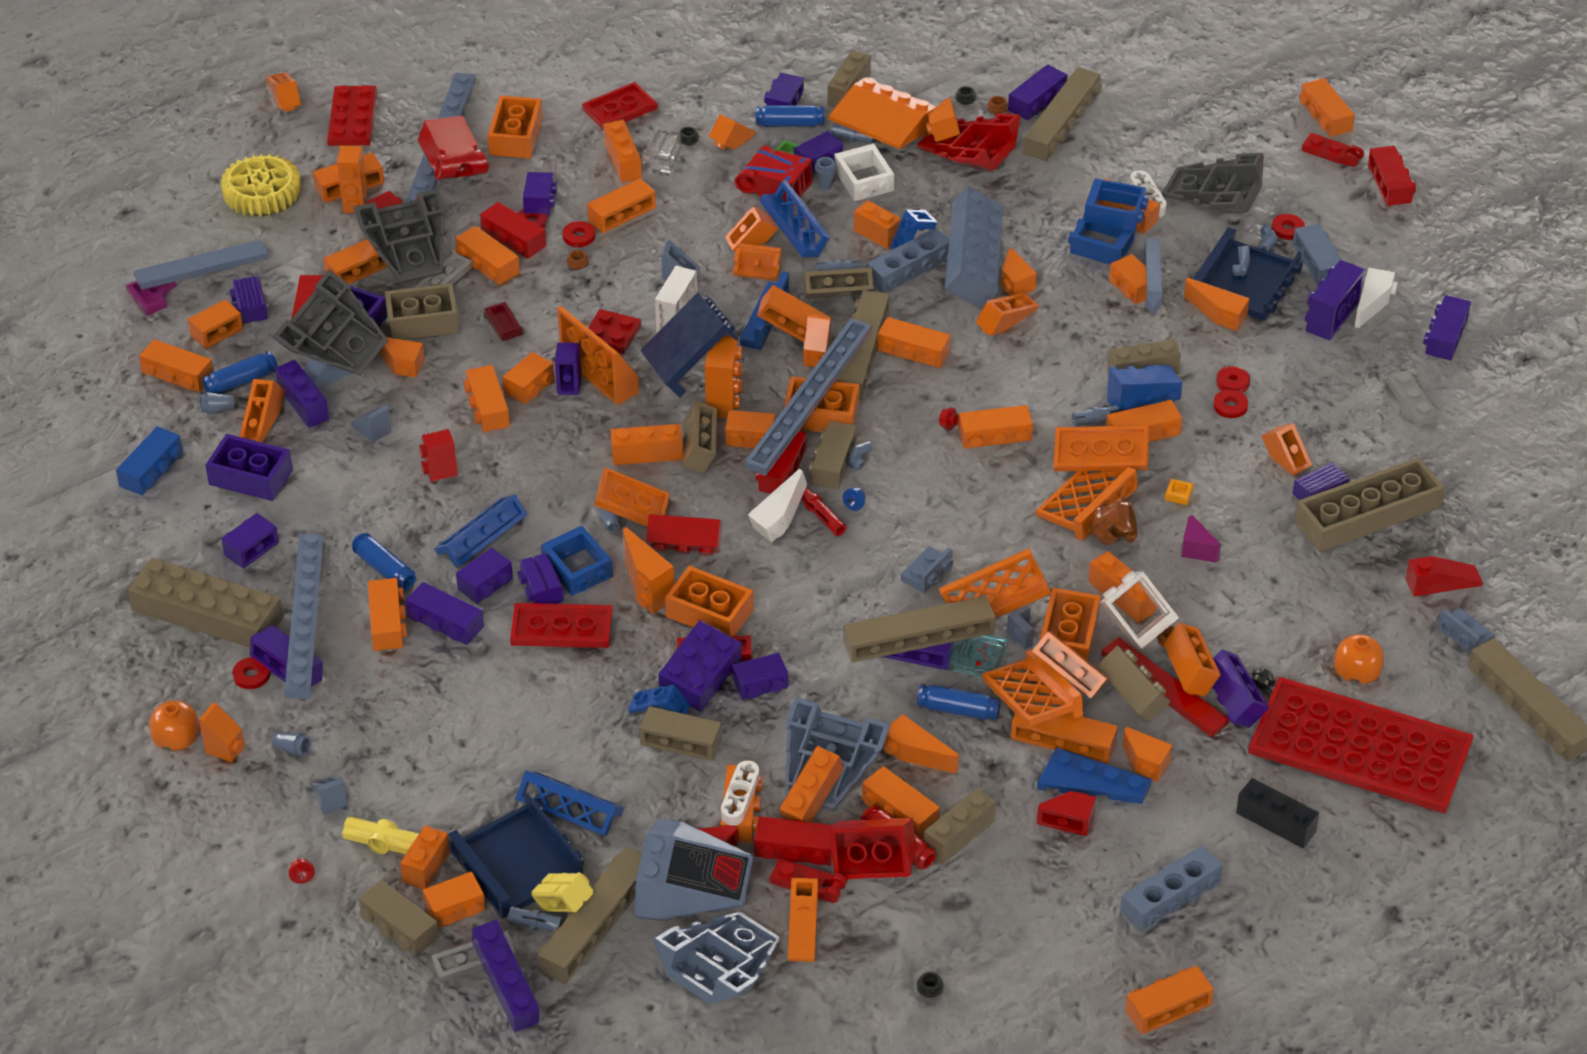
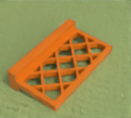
(1122, 487)
(1007, 599)
(1048, 681)

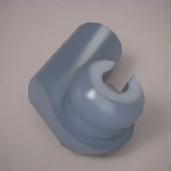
(1269, 238)
(1244, 261)
(855, 460)

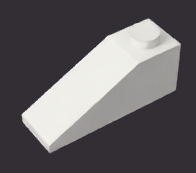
(1375, 294)
(776, 512)

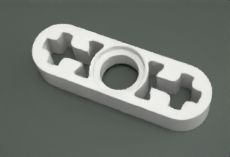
(1139, 177)
(741, 802)

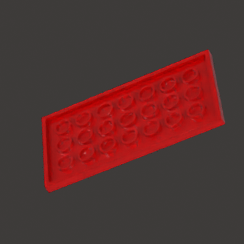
(1361, 744)

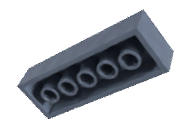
(974, 247)

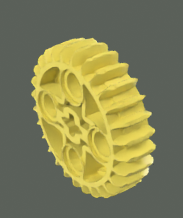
(261, 185)

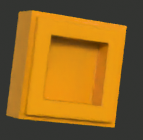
(1179, 491)

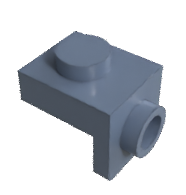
(1019, 627)

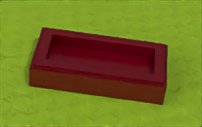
(503, 321)

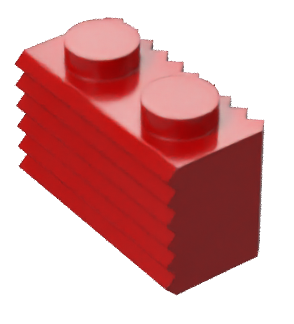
(438, 455)

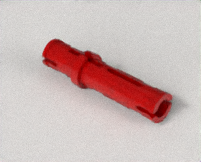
(814, 503)

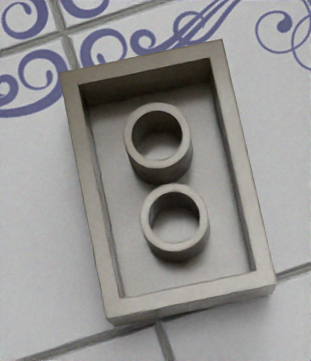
(422, 312)

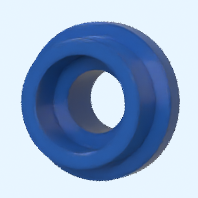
(858, 496)

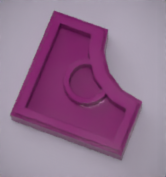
(152, 298)

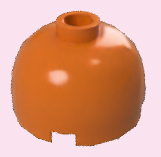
(1359, 658)
(174, 725)

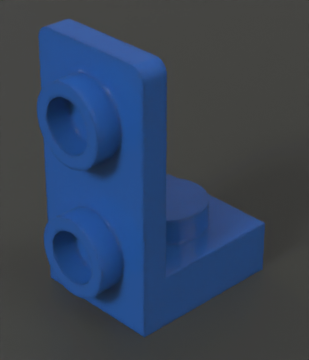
(910, 223)
(666, 697)

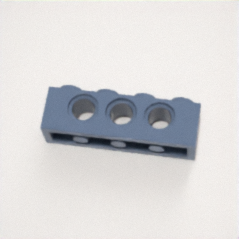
(909, 260)
(1171, 888)

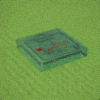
(978, 655)

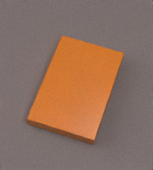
(629, 497)

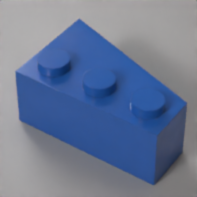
(1142, 387)

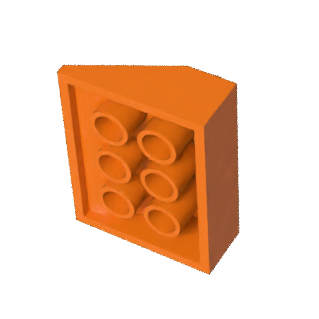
(882, 113)
(599, 361)

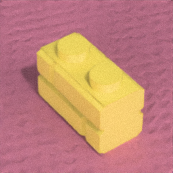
(562, 892)

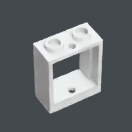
(859, 159)
(674, 294)
(1152, 630)

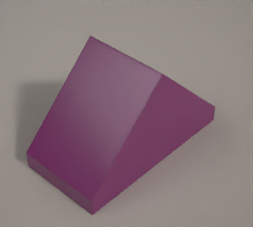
(1199, 542)

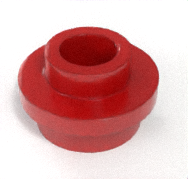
(948, 418)
(298, 866)

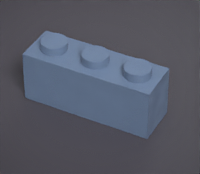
(1317, 250)

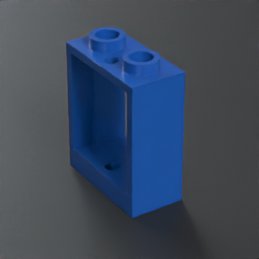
(1116, 193)
(1097, 249)
(570, 544)

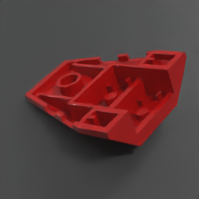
(980, 143)

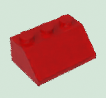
(873, 848)

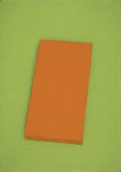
(1101, 448)

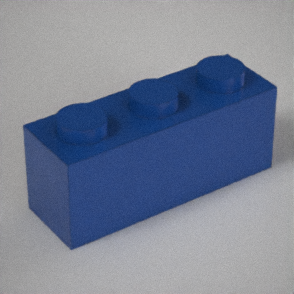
(149, 460)

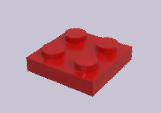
(615, 329)

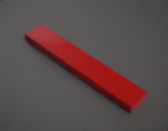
(1189, 706)

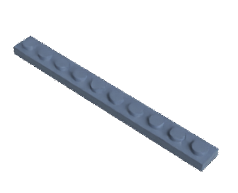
(453, 105)
(807, 397)
(304, 617)

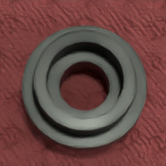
(965, 95)
(689, 135)
(1263, 678)
(930, 979)

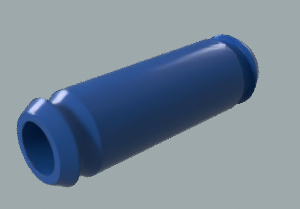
(789, 116)
(240, 373)
(383, 560)
(958, 702)

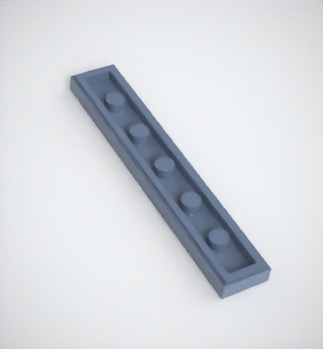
(200, 264)

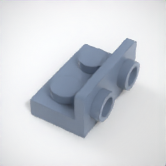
(928, 568)
(1464, 628)

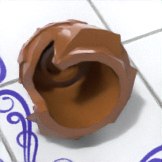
(1114, 522)

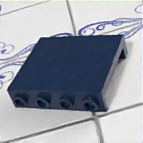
(1265, 278)
(686, 340)
(515, 855)

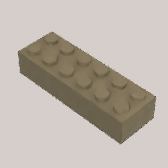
(1369, 504)
(203, 602)

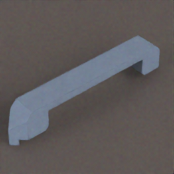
(1153, 274)

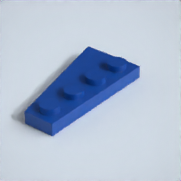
(1081, 774)

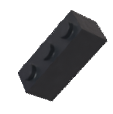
(1277, 812)

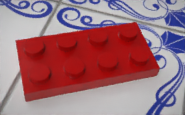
(352, 115)
(561, 625)

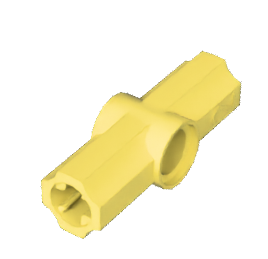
(378, 836)

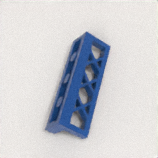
(792, 225)
(757, 328)
(482, 530)
(573, 793)

